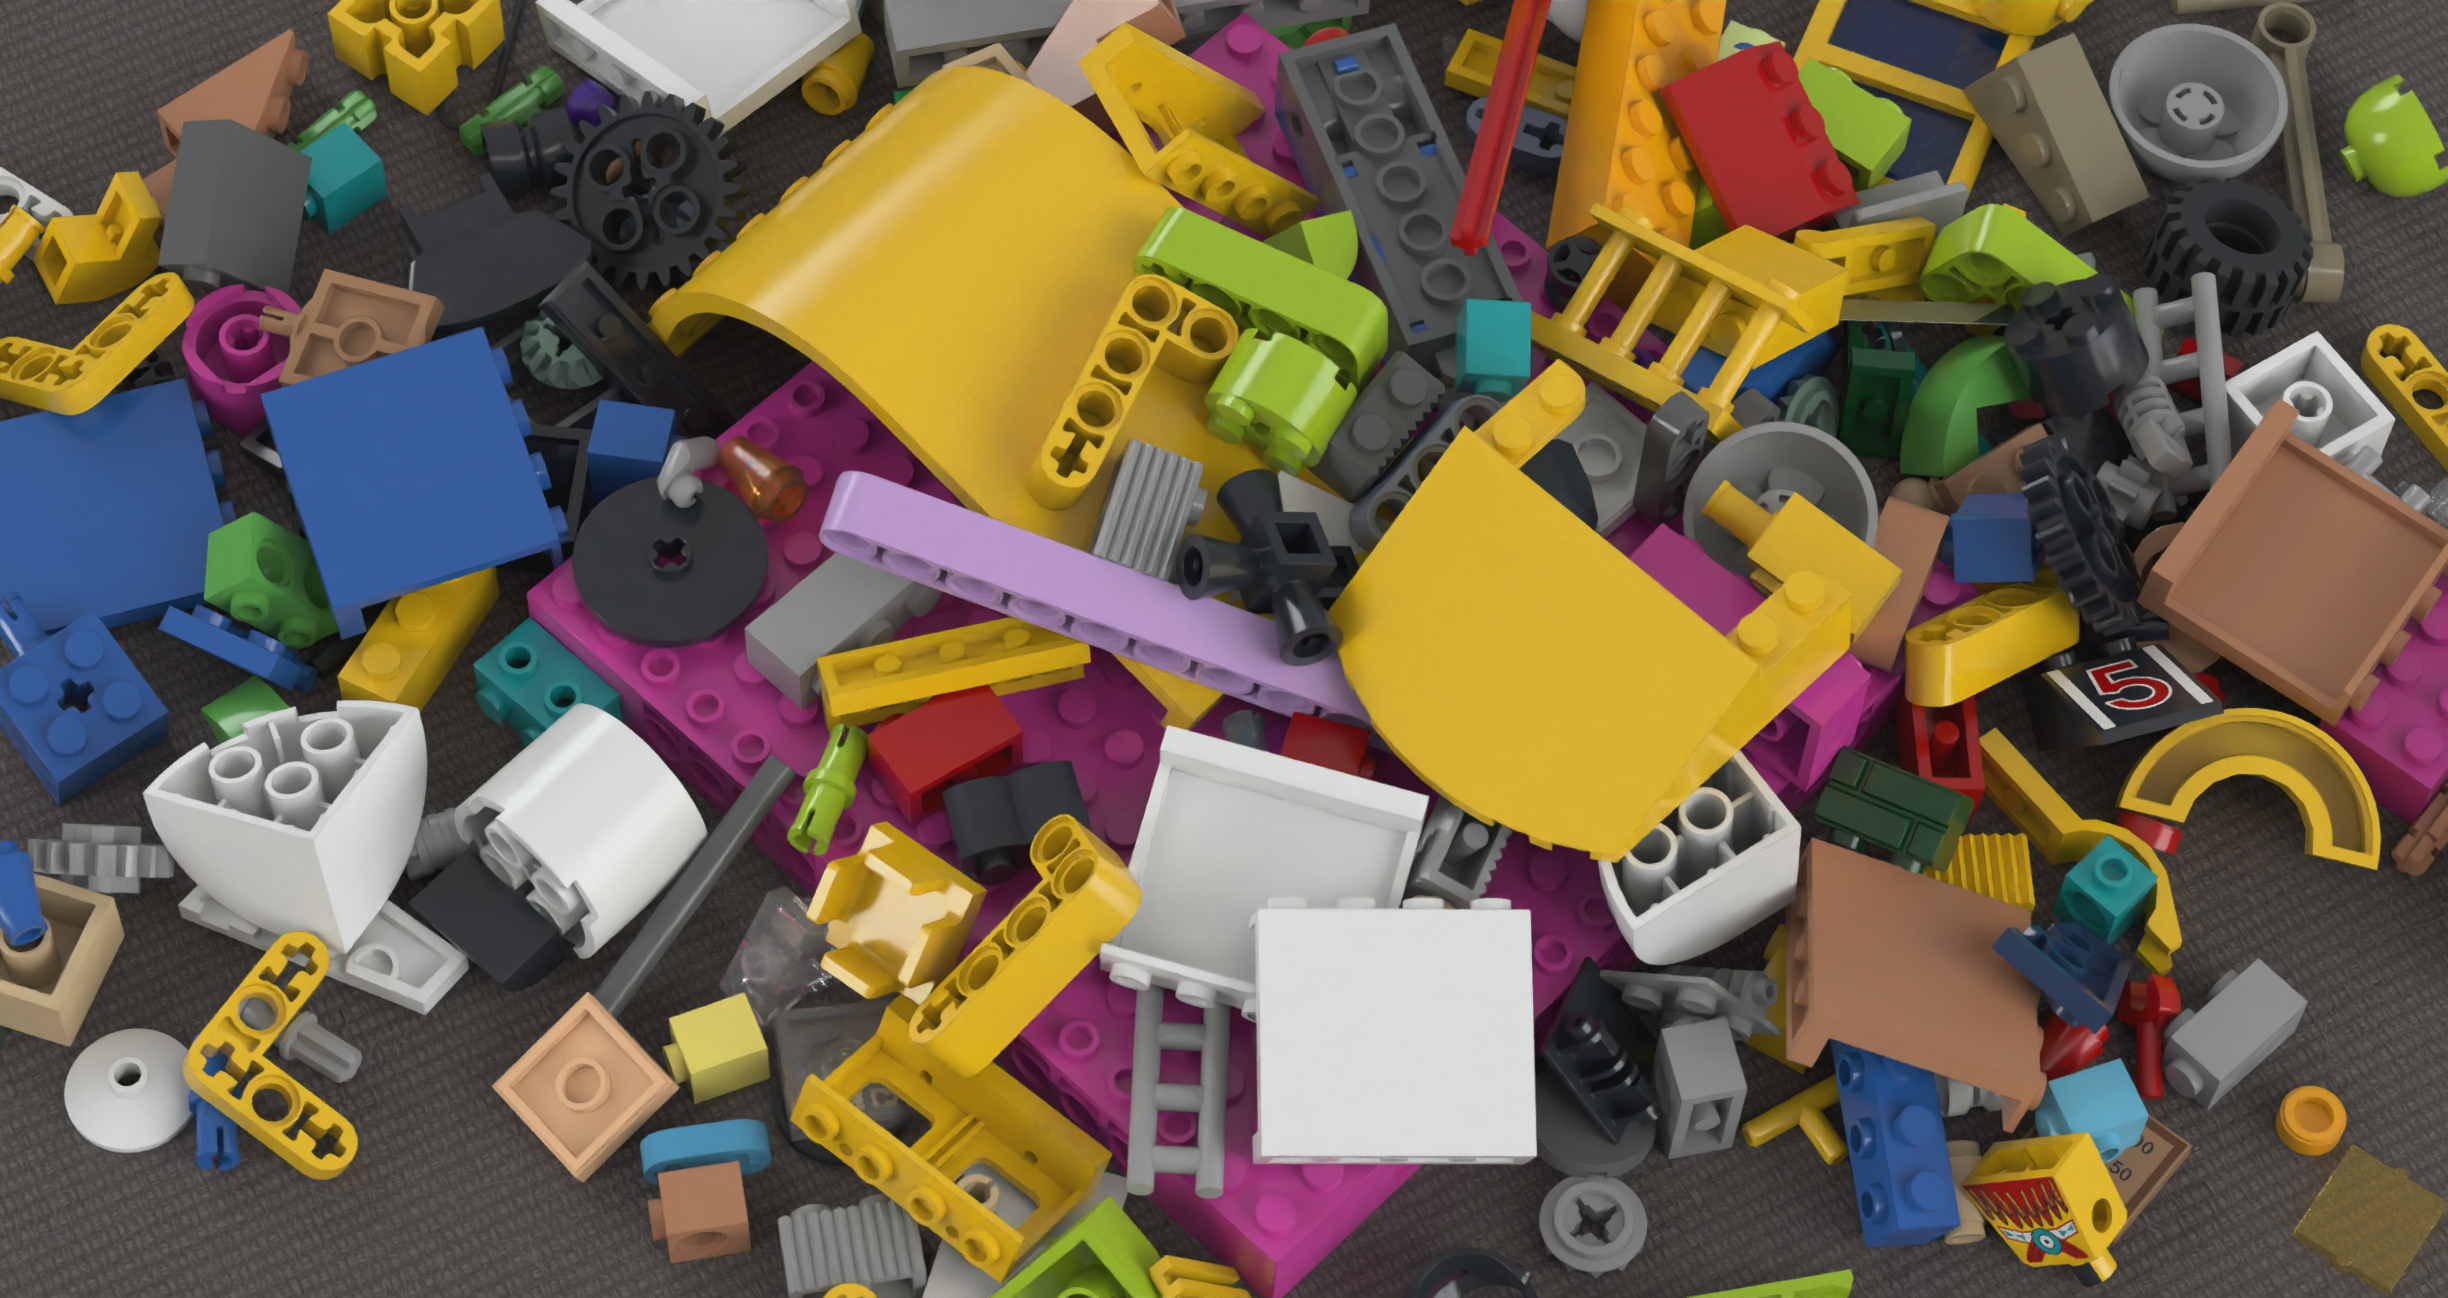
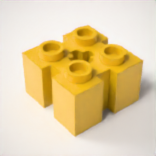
(416, 42)

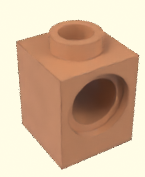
(701, 1212)

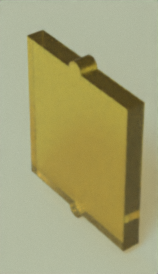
(2370, 1219)

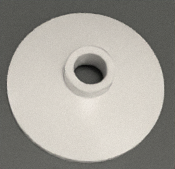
(135, 1115)

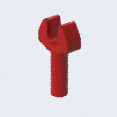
(2149, 1009)

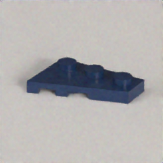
(2071, 967)

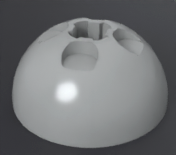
(2196, 102)
(1768, 467)

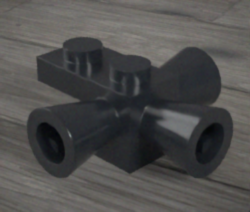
(1277, 566)

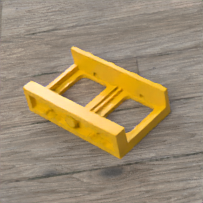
(1198, 123)
(972, 1122)

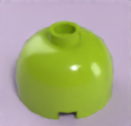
(2392, 142)

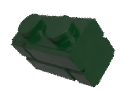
(1893, 810)

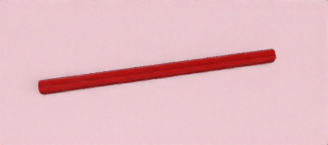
(1499, 126)

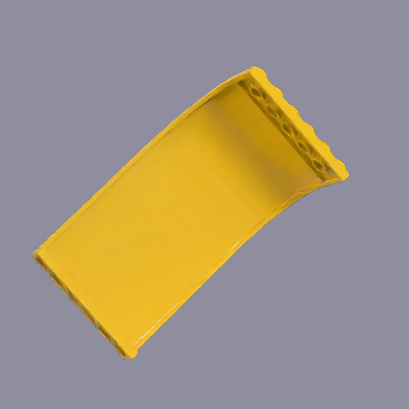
(957, 291)

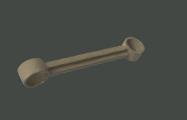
(2299, 148)

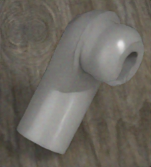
(683, 459)

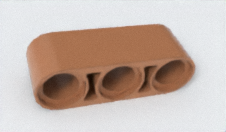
(1911, 541)

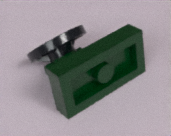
(1874, 388)

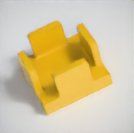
(894, 916)

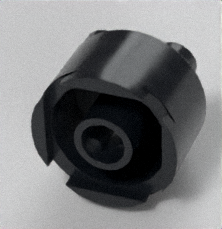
(2075, 344)

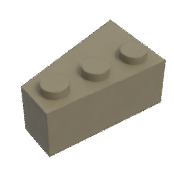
(2060, 134)

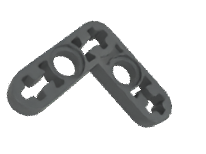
(1678, 445)

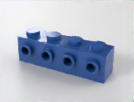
(1895, 1148)

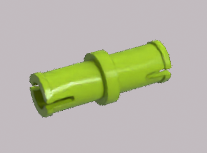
(829, 790)

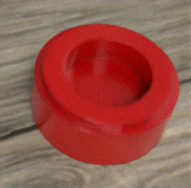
(2151, 831)

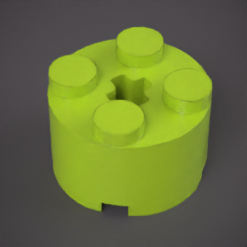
(1279, 400)

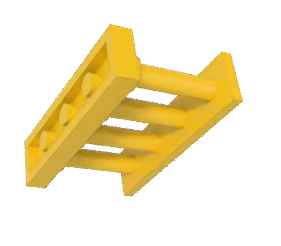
(1612, 360)

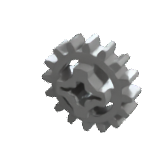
(101, 857)

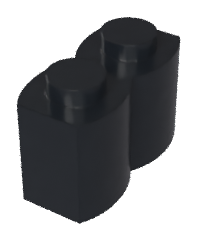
(999, 816)

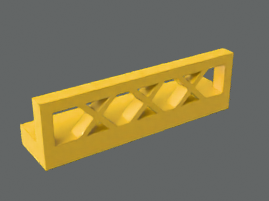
(904, 674)

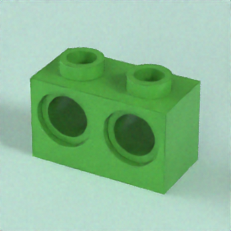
(268, 581)

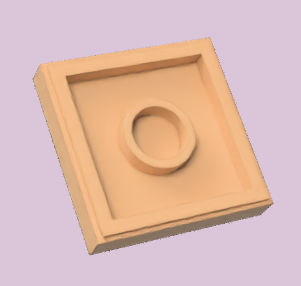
(585, 1087)

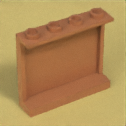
(2300, 571)
(1910, 975)

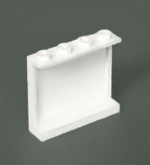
(705, 51)
(1242, 829)
(1394, 1033)

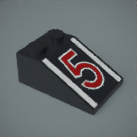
(2113, 695)

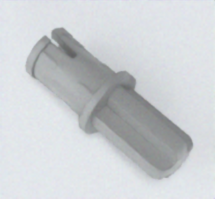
(305, 1041)

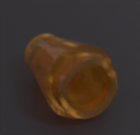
(765, 481)

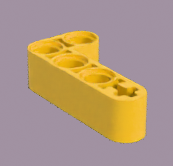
(1111, 394)
(1988, 639)
(1032, 952)

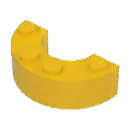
(2276, 747)

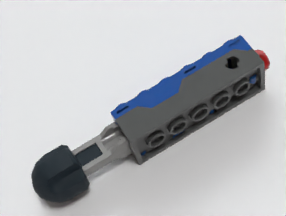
(1378, 149)

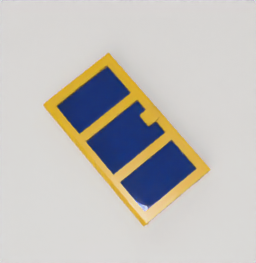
(1920, 61)

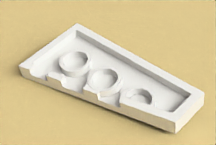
(390, 958)

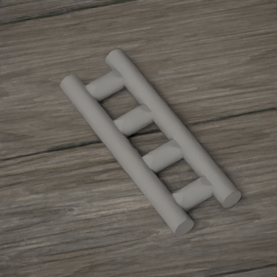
(2206, 364)
(1150, 1096)

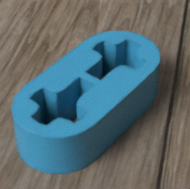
(706, 1145)

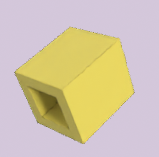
(717, 1049)

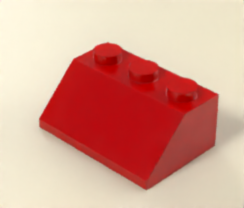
(1760, 143)

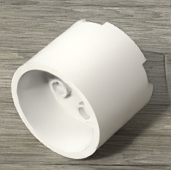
(585, 826)

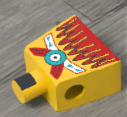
(2051, 1202)

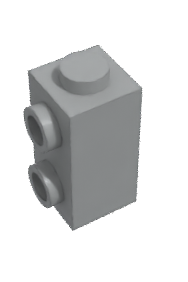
(2231, 1033)

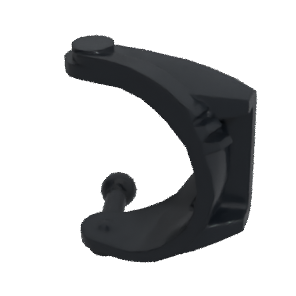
(1466, 1270)

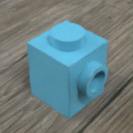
(2094, 1102)

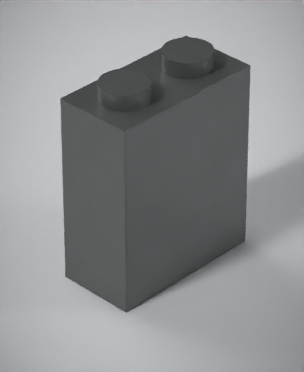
(234, 208)

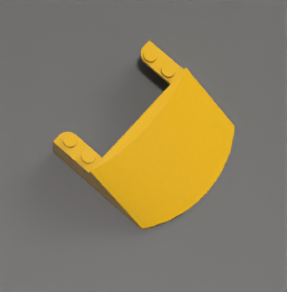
(1545, 666)

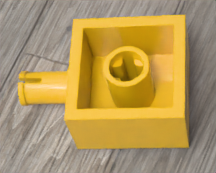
(1804, 540)

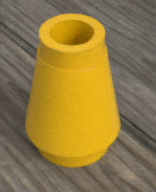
(838, 78)

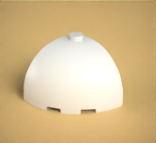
(300, 816)
(1706, 868)

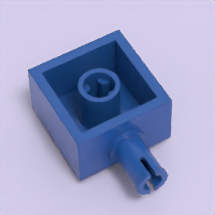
(77, 667)

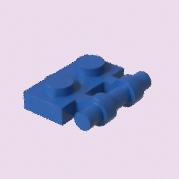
(239, 647)

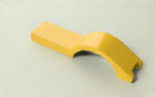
(2068, 838)

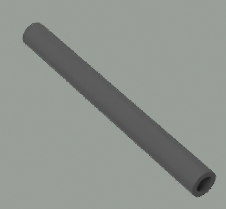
(694, 885)

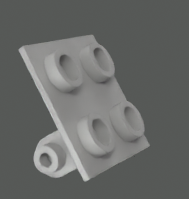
(1704, 993)

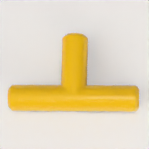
(1807, 1112)

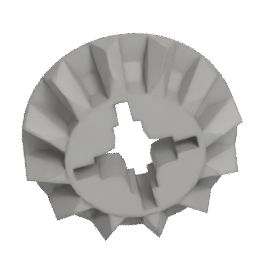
(1598, 1199)

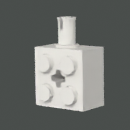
(2333, 402)

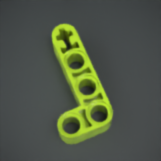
(1997, 256)
(1270, 291)

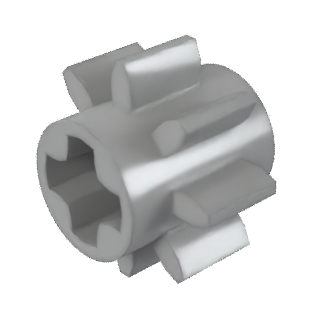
(2130, 491)

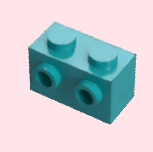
(535, 681)

